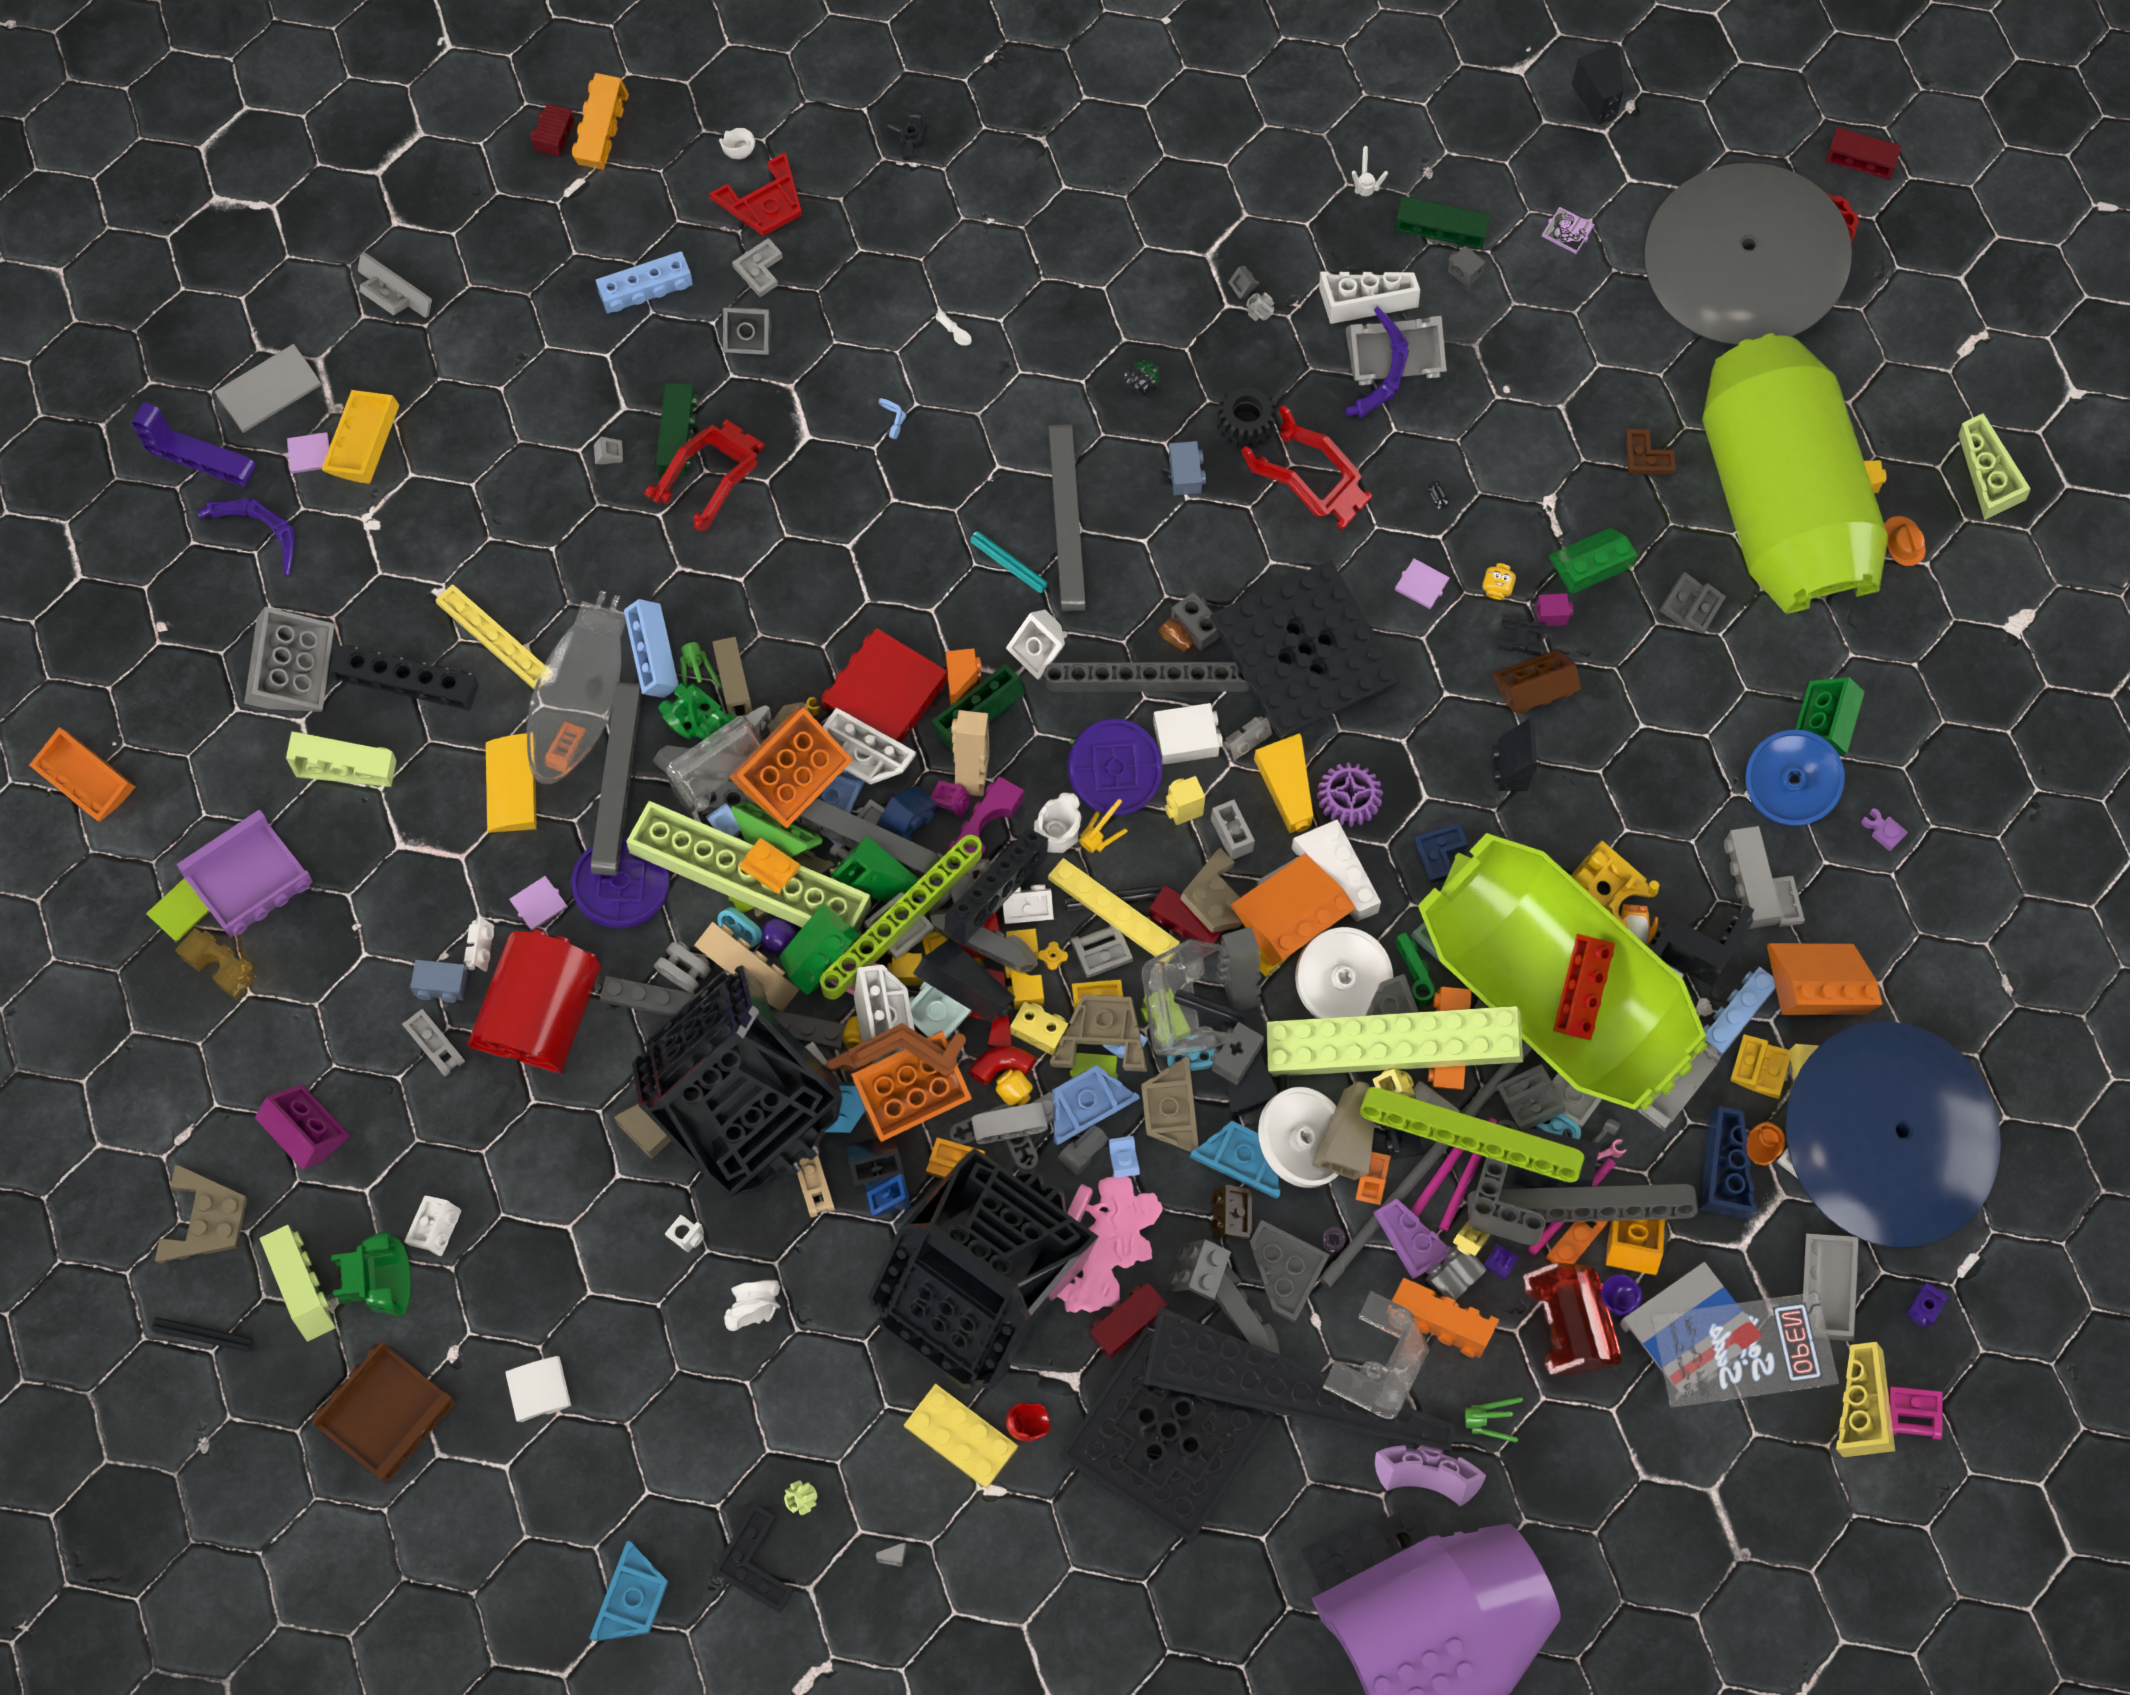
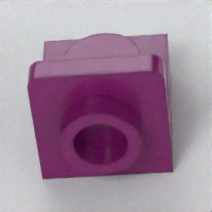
(951, 797)

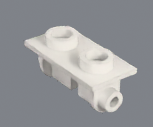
(481, 935)

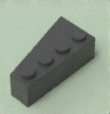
(1240, 969)

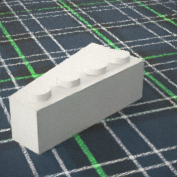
(1357, 296)
(1335, 855)

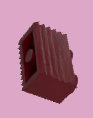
(552, 129)

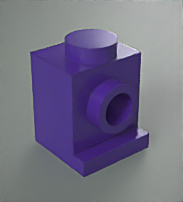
(1931, 1296)

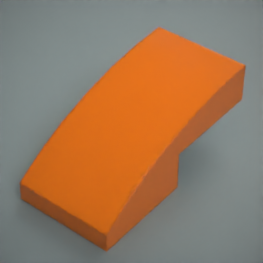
(1372, 1185)

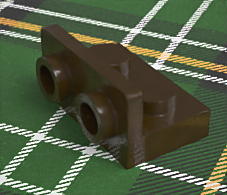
(1232, 1212)

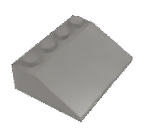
(289, 662)

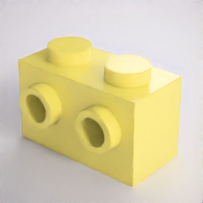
(1185, 800)
(1039, 1027)

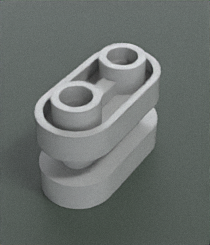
(681, 954)

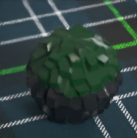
(1142, 376)

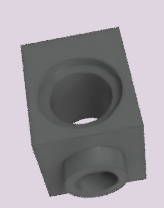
(1466, 266)

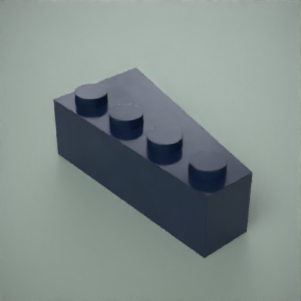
(1726, 1169)

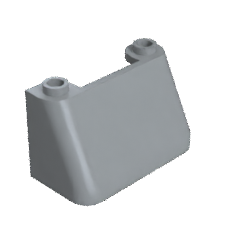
(1372, 352)

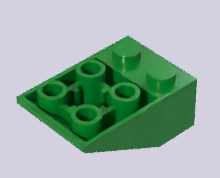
(874, 872)

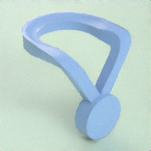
(895, 430)

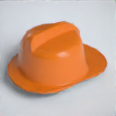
(1905, 541)

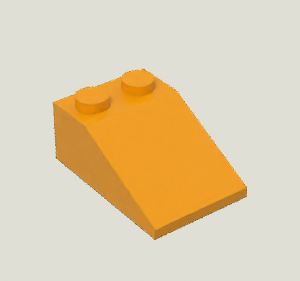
(1636, 1245)

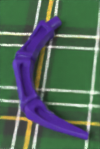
(1392, 381)
(256, 510)

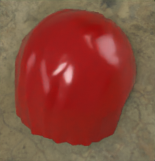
(1028, 1421)

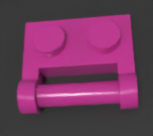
(1916, 1404)

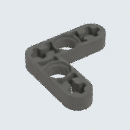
(1018, 1157)

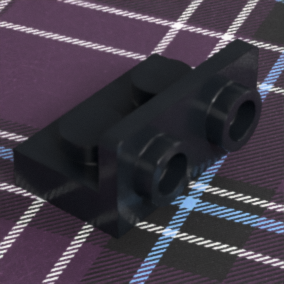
(1401, 1143)

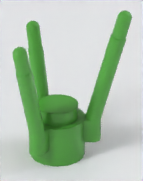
(693, 658)
(1477, 1417)

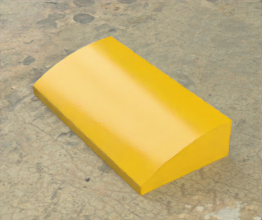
(361, 436)
(509, 785)

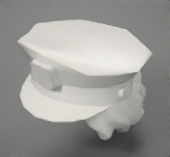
(1060, 822)
(753, 1303)

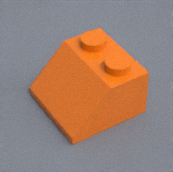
(962, 672)

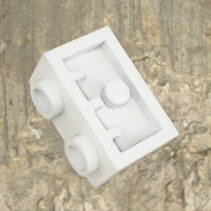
(1029, 905)
(433, 1225)

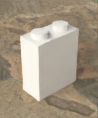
(1187, 733)

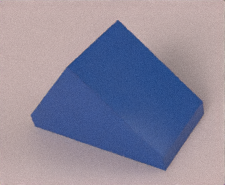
(889, 1197)

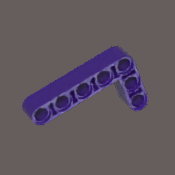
(188, 451)

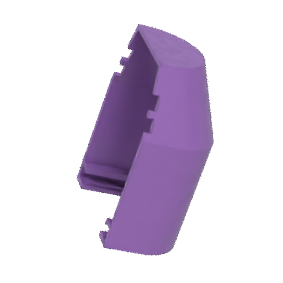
(1445, 1615)

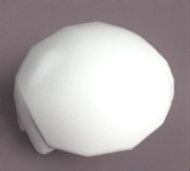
(738, 143)

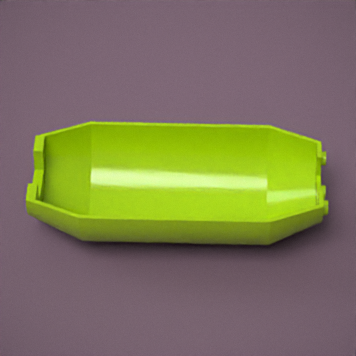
(1793, 473)
(1510, 937)

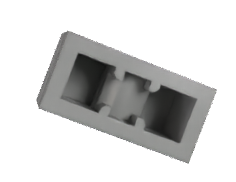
(1232, 829)

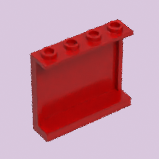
(886, 686)

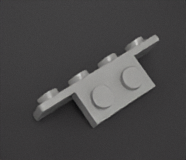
(390, 289)

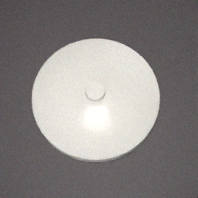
(1341, 972)
(1292, 1133)

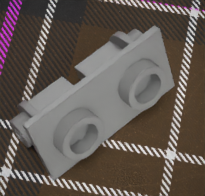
(1255, 732)

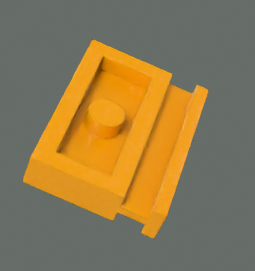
(769, 866)
(946, 1156)

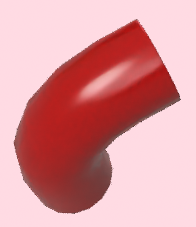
(1001, 1059)

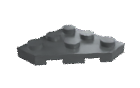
(1392, 998)
(1286, 1268)

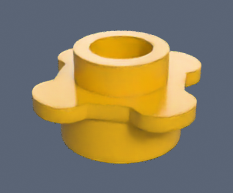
(1053, 963)

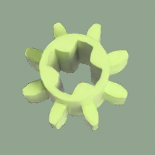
(800, 1497)

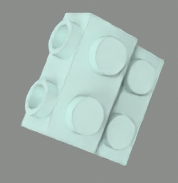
(936, 1012)

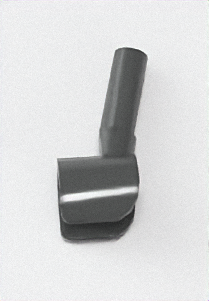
(1611, 1126)

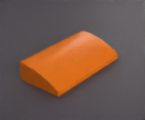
(81, 775)

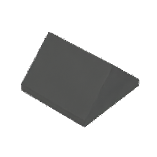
(746, 330)

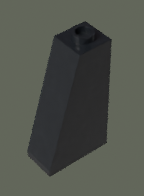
(965, 981)
(1254, 1088)

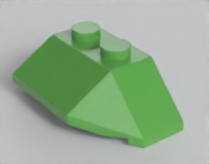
(758, 824)

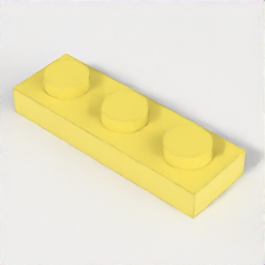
(1470, 1240)

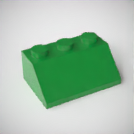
(1593, 559)
(1831, 710)
(817, 948)

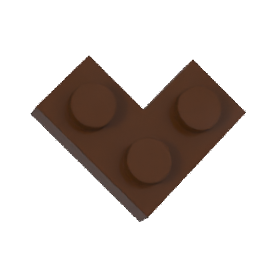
(1642, 459)

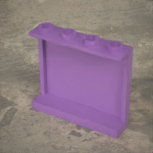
(244, 874)

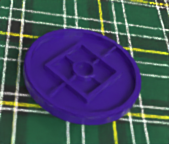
(1115, 763)
(621, 899)

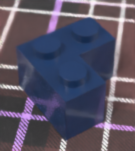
(907, 812)

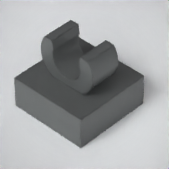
(1243, 282)

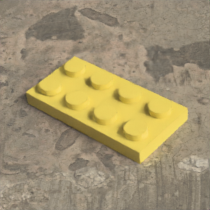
(961, 1436)

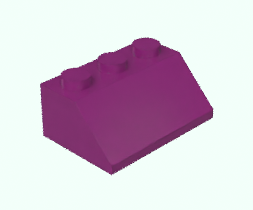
(301, 1126)

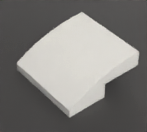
(538, 1388)

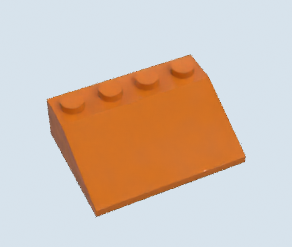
(791, 767)
(1292, 908)
(1822, 979)
(907, 1091)

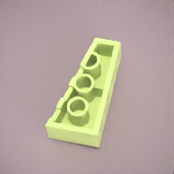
(1992, 470)
(340, 761)
(297, 1282)

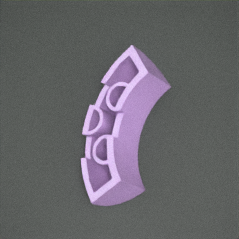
(1428, 1470)

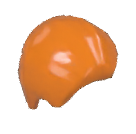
(1765, 1143)

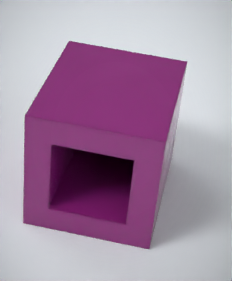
(1554, 609)

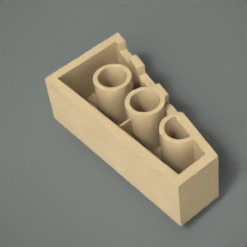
(971, 750)
(731, 953)

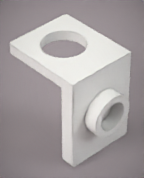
(691, 1239)

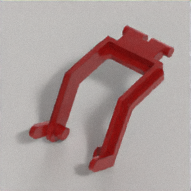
(729, 441)
(1342, 496)

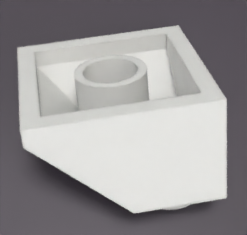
(1037, 642)

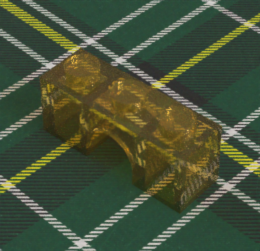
(200, 949)

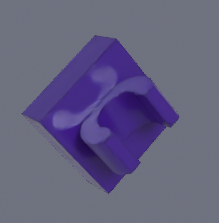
(1500, 1261)

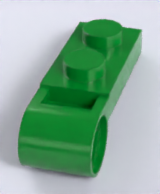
(1417, 968)

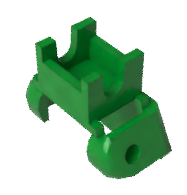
(376, 1277)

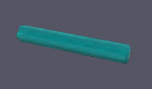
(1009, 562)

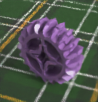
(1368, 791)

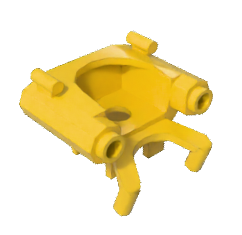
(1623, 879)

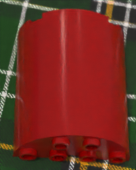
(535, 1000)

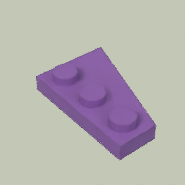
(1412, 1240)

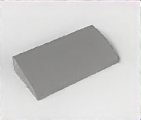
(268, 388)
(1832, 1272)

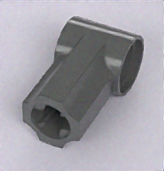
(1079, 1154)

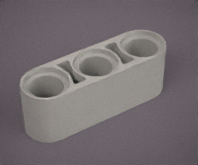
(1009, 1123)

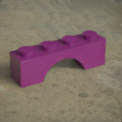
(1000, 802)

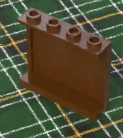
(383, 1412)

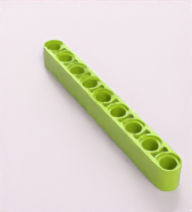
(904, 905)
(1472, 1134)

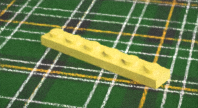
(491, 635)
(1111, 908)

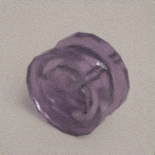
(1325, 1240)

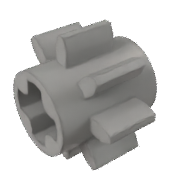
(1260, 306)

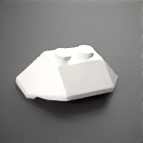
(872, 752)
(880, 1003)

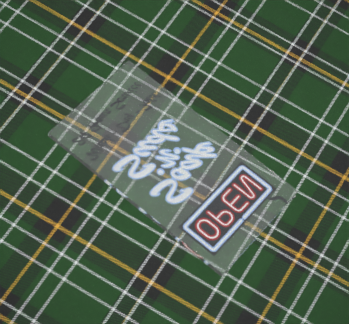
(1744, 1350)

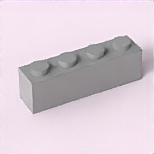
(1753, 876)

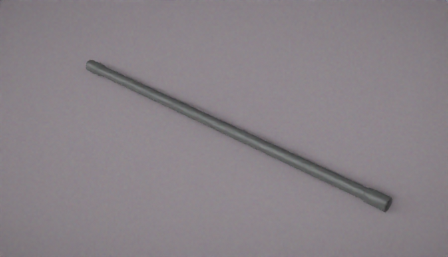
(1338, 1266)

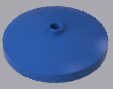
(1800, 756)

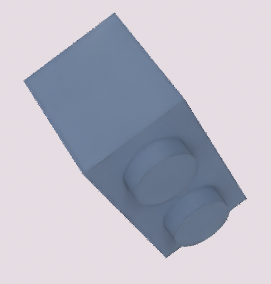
(1185, 468)
(439, 980)

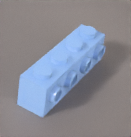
(644, 282)
(651, 648)
(1740, 1011)

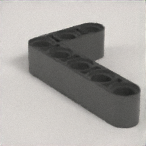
(1499, 1217)

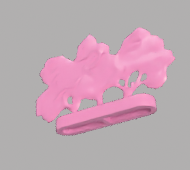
(1117, 1241)

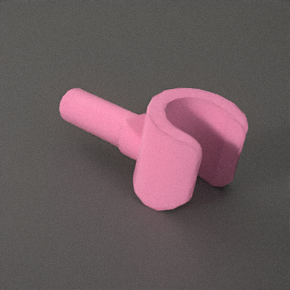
(1612, 1151)

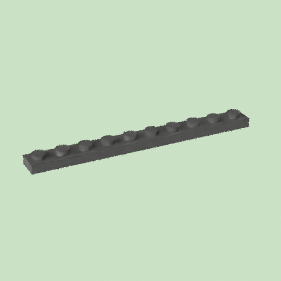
(669, 1001)

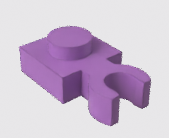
(1886, 832)

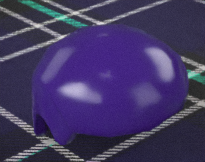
(777, 935)
(1621, 1294)

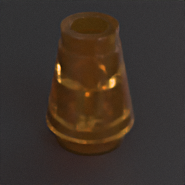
(1175, 634)

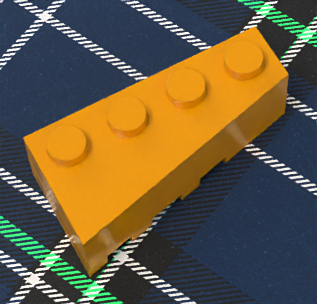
(599, 120)

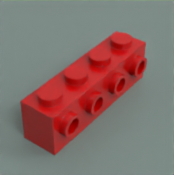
(1584, 987)

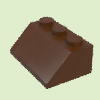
(1537, 681)

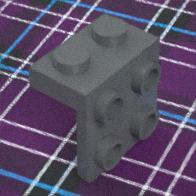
(1199, 1268)

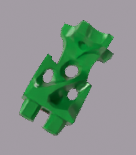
(688, 709)

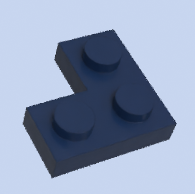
(1434, 849)

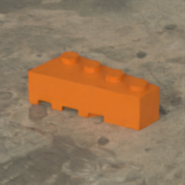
(1453, 1076)
(1445, 1319)

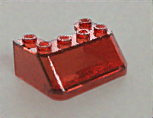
(1576, 1318)

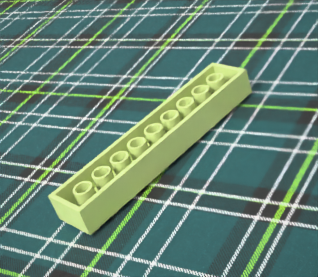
(714, 861)
(1395, 1041)

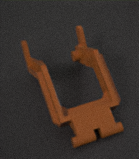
(900, 1036)

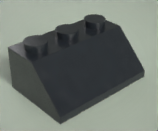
(1536, 1180)

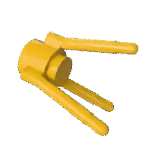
(1092, 837)

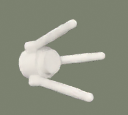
(1366, 183)

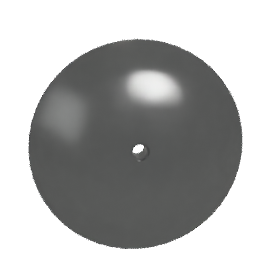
(1736, 293)

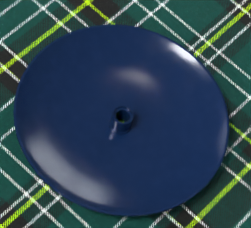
(1847, 1142)

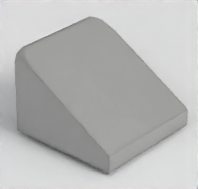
(608, 451)
(893, 1555)

